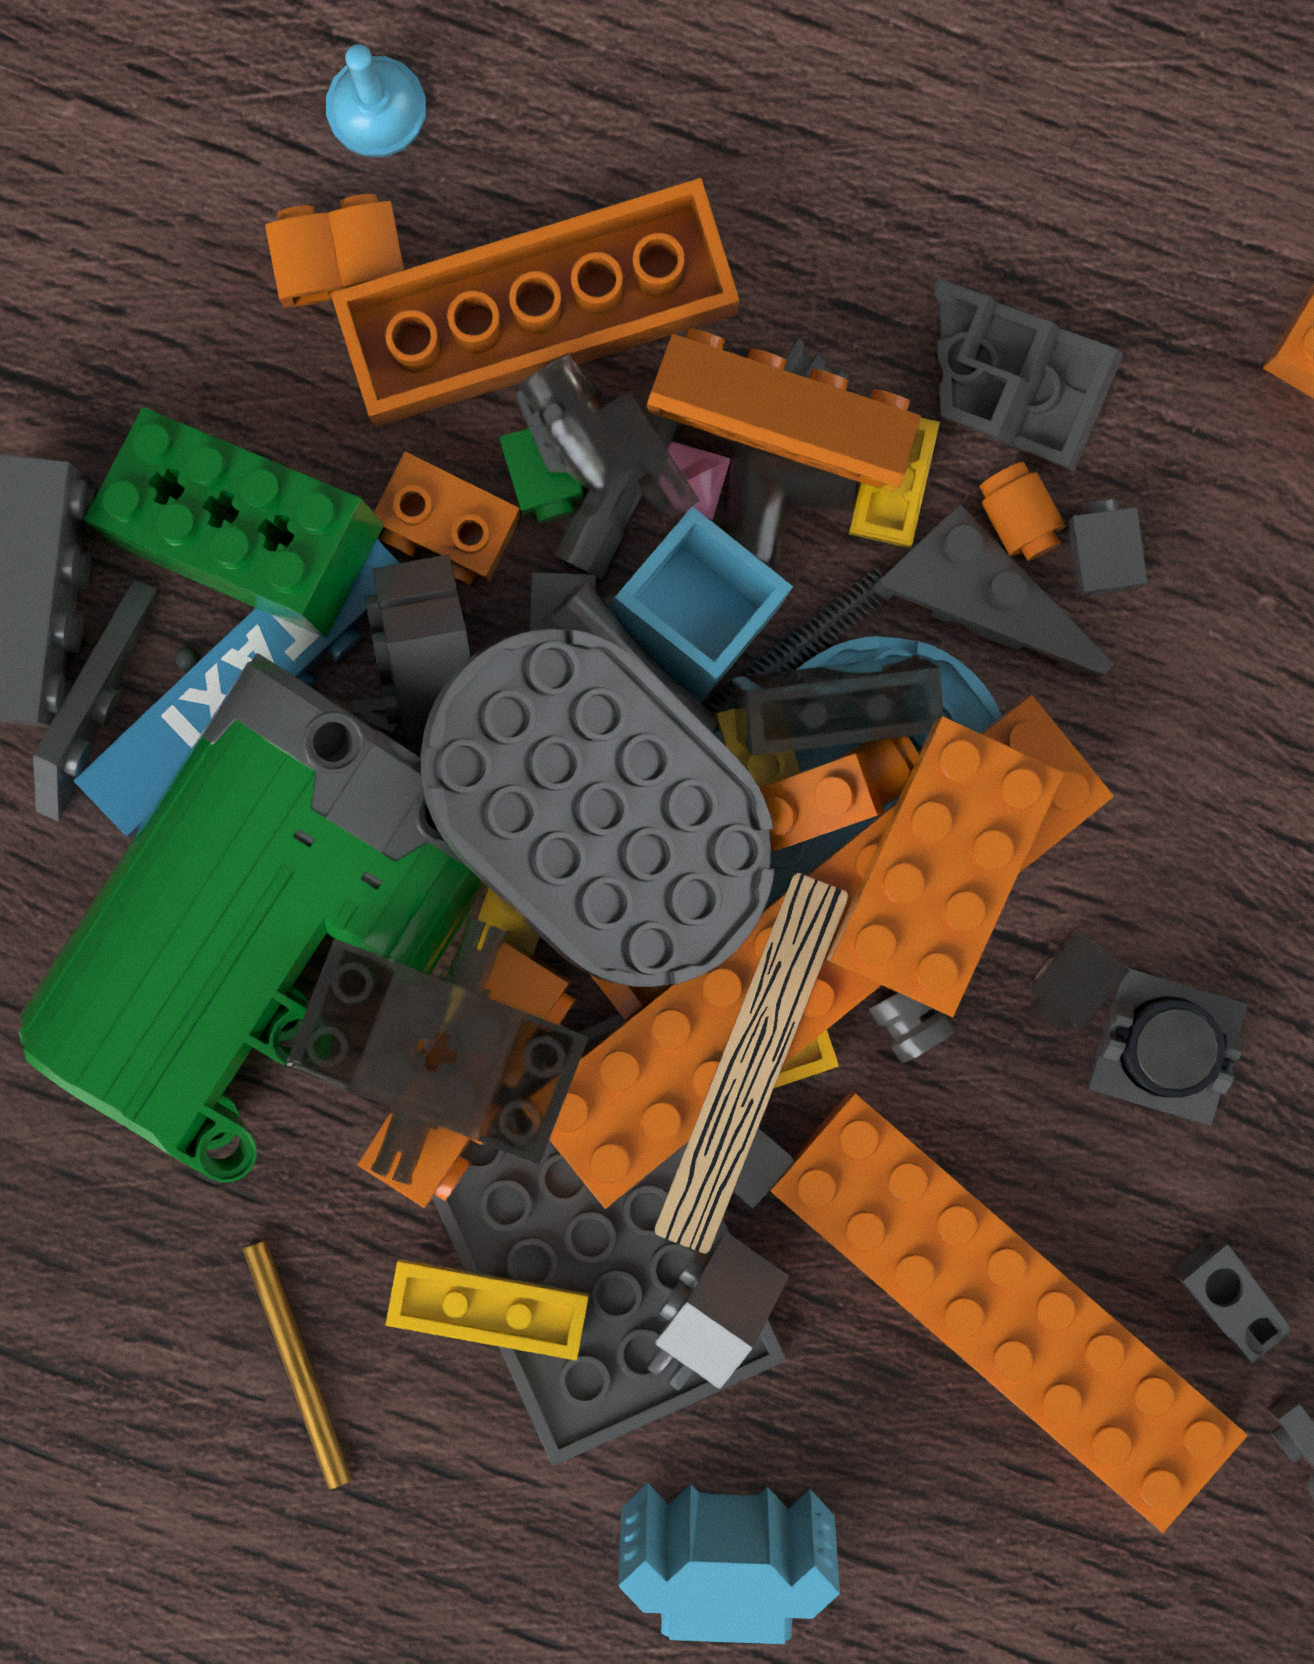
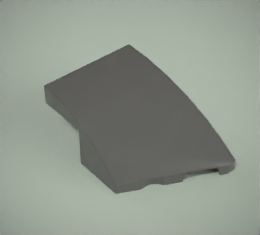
(1019, 376)

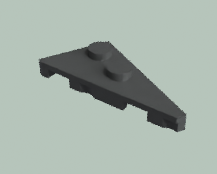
(978, 584)
(89, 704)

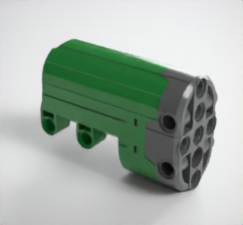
(191, 951)

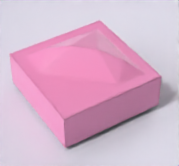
(704, 474)

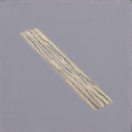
(751, 1063)

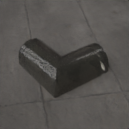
(759, 497)

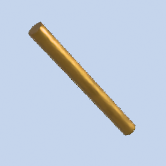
(297, 1364)

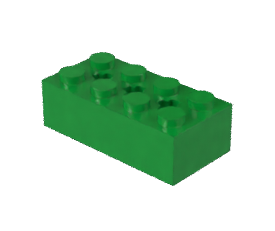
(235, 521)

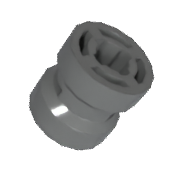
(911, 1024)

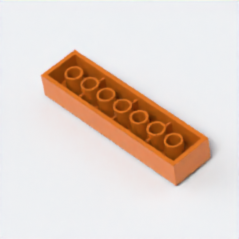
(1007, 1311)

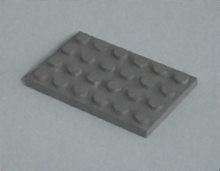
(553, 1232)

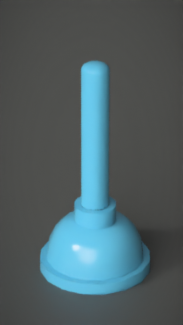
(375, 104)

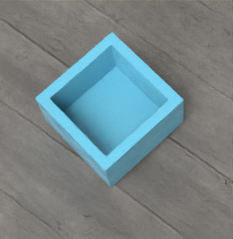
(699, 603)

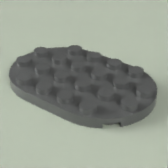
(598, 807)

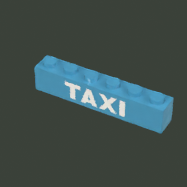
(147, 755)

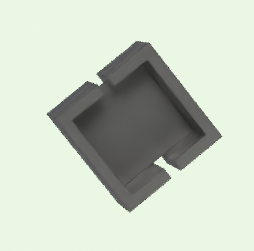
(416, 638)

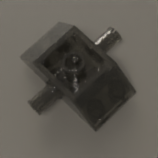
(369, 1038)

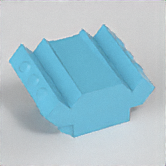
(728, 1563)

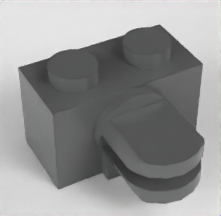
(717, 1313)

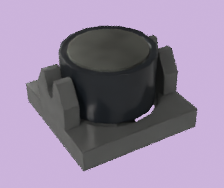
(1171, 1047)

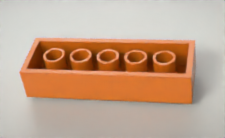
(533, 297)

